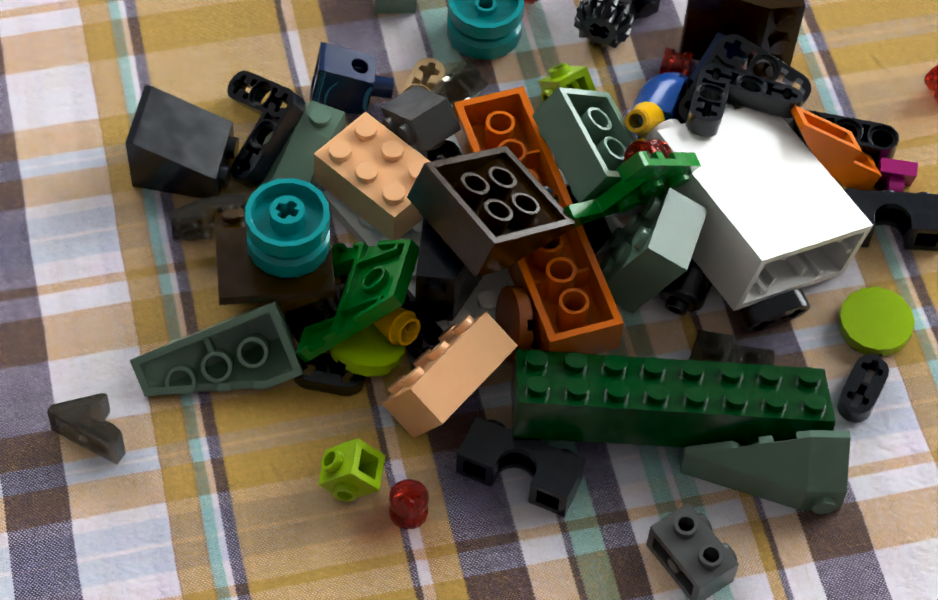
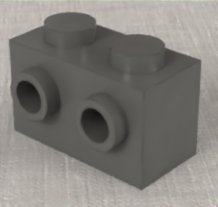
(420, 118)
(692, 553)

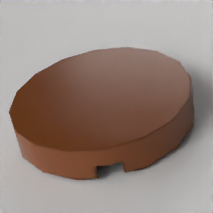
(512, 313)

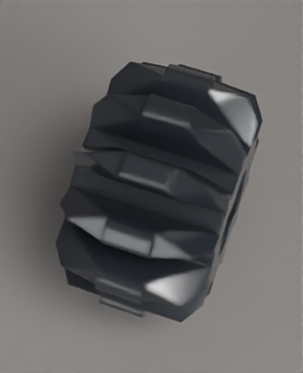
(604, 21)

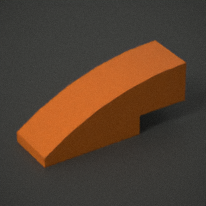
(837, 150)

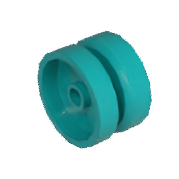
(485, 26)
(287, 227)

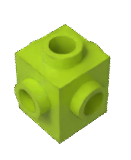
(566, 77)
(351, 470)

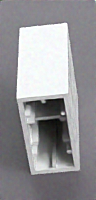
(770, 204)

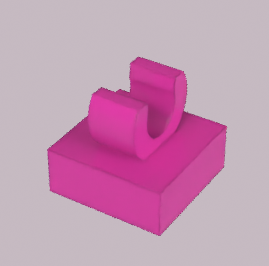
(897, 173)

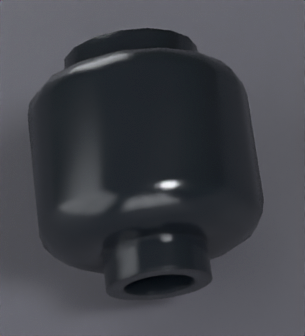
(687, 291)

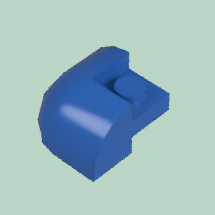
(665, 91)

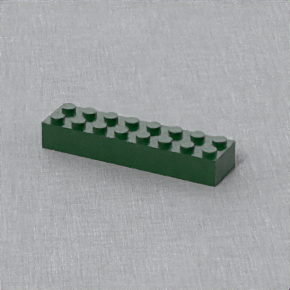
(663, 400)

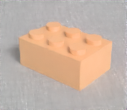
(372, 174)
(448, 373)

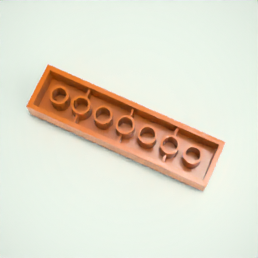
(563, 277)

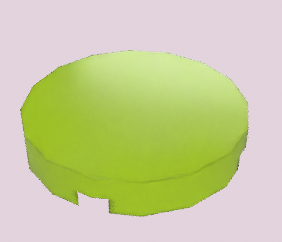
(876, 321)
(368, 353)

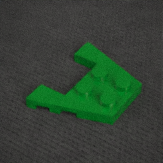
(640, 181)
(373, 289)

